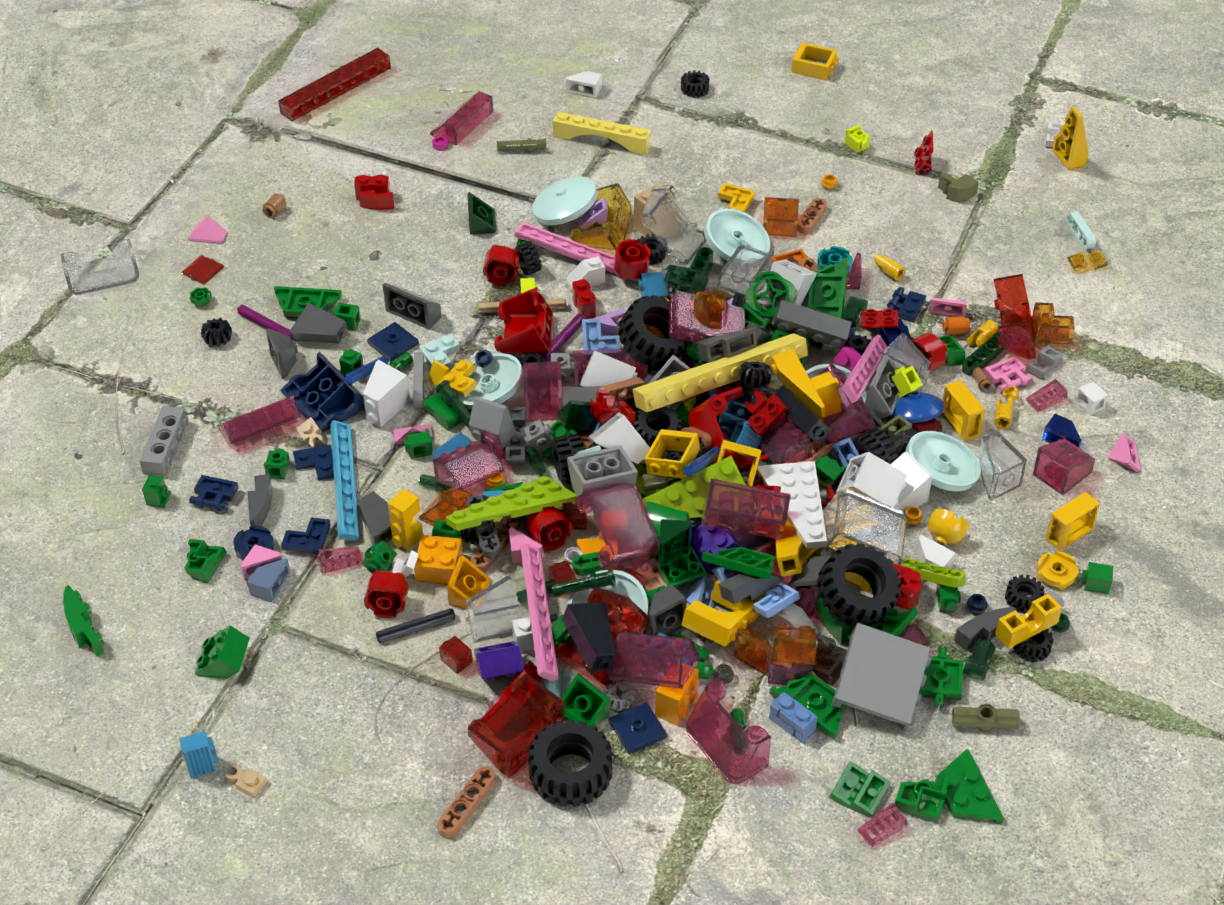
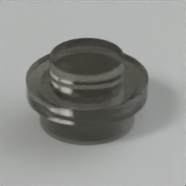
(724, 673)

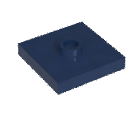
(392, 341)
(637, 728)

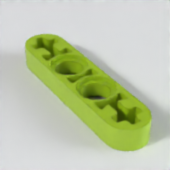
(936, 573)

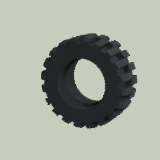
(640, 341)
(872, 567)
(570, 787)

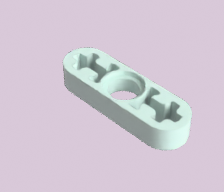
(1081, 230)

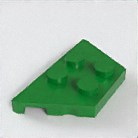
(829, 289)
(295, 299)
(743, 560)
(894, 622)
(817, 698)
(968, 792)

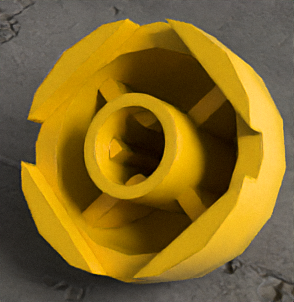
(946, 528)

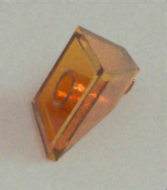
(444, 505)
(753, 650)

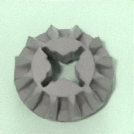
(628, 695)

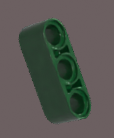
(703, 260)

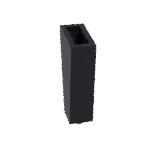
(803, 416)
(591, 633)

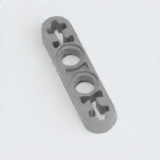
(418, 380)

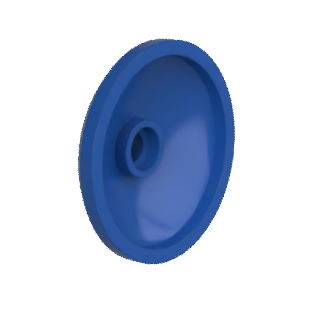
(919, 407)

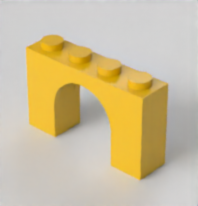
(716, 624)

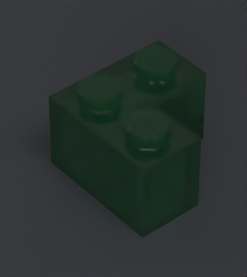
(685, 279)

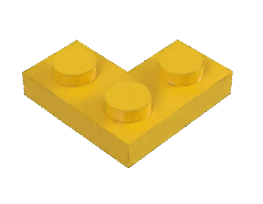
(739, 197)
(459, 378)

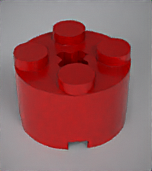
(631, 259)
(501, 265)
(932, 349)
(549, 528)
(910, 587)
(386, 594)

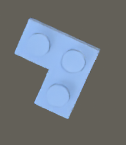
(592, 336)
(776, 600)

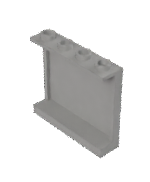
(882, 675)

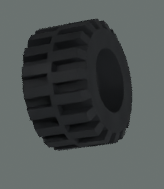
(656, 419)
(876, 443)
(561, 449)

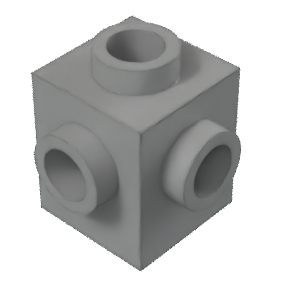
(566, 366)
(539, 436)

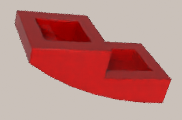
(371, 200)

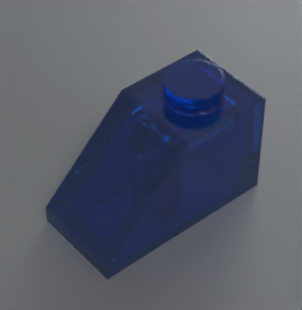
(1061, 428)

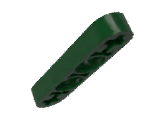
(983, 350)

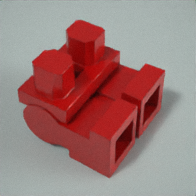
(604, 408)

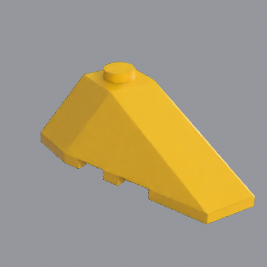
(1071, 142)
(794, 377)

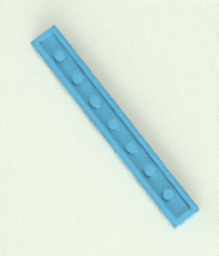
(344, 481)

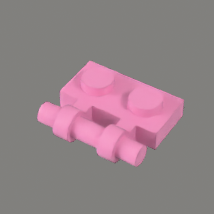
(1008, 369)

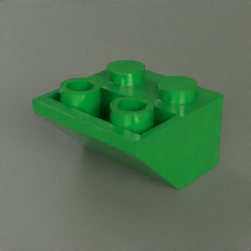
(222, 654)

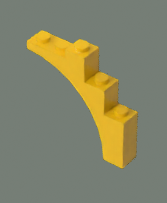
(792, 555)

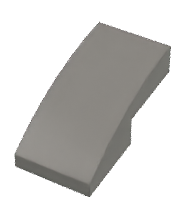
(1045, 362)

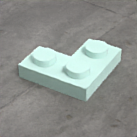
(439, 349)

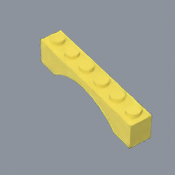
(632, 138)

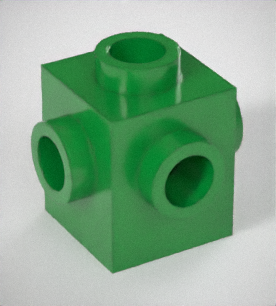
(379, 557)

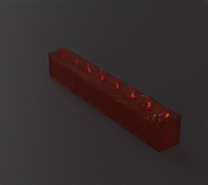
(334, 84)

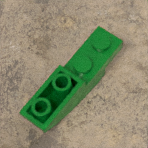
(80, 622)

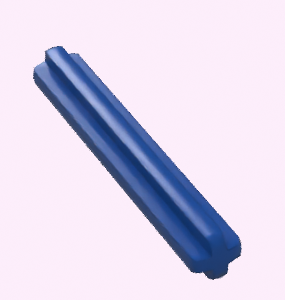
(363, 371)
(702, 462)

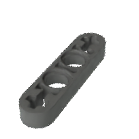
(485, 526)

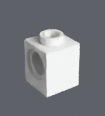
(1091, 398)

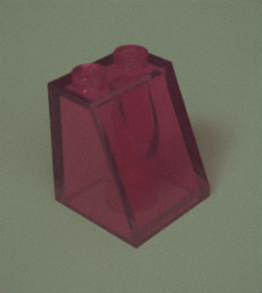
(542, 390)
(1062, 465)

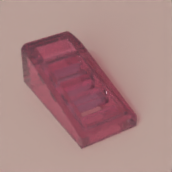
(855, 274)
(1061, 394)
(495, 444)
(332, 559)
(893, 828)

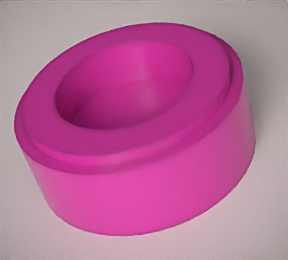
(440, 143)

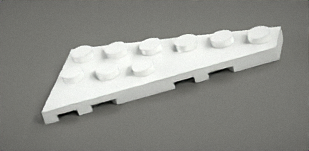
(805, 501)

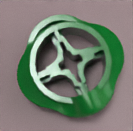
(769, 277)

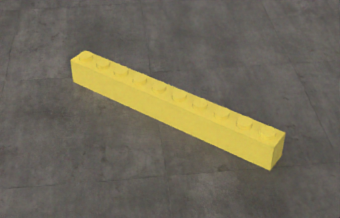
(712, 374)

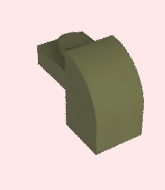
(958, 189)

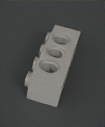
(164, 441)

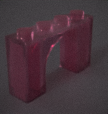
(686, 326)

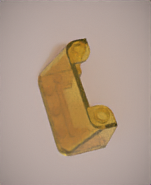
(615, 229)

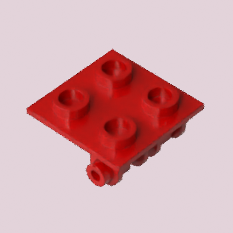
(923, 155)
(878, 319)

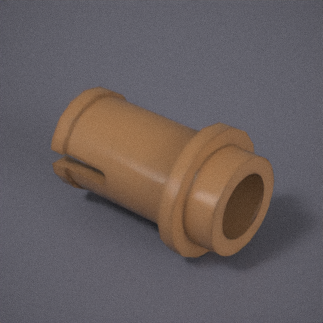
(983, 381)

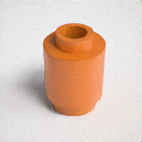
(956, 325)

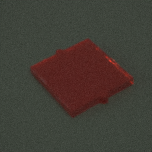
(202, 269)

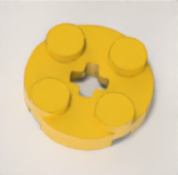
(1053, 578)

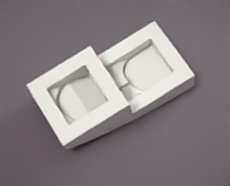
(1053, 129)
(405, 567)

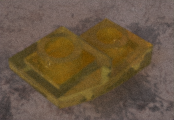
(1088, 262)

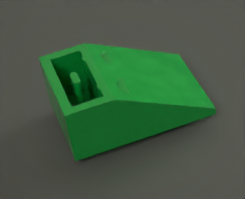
(681, 569)

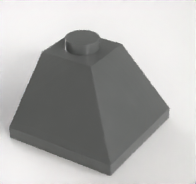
(281, 351)
(810, 570)
(667, 612)

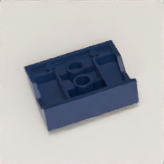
(324, 394)

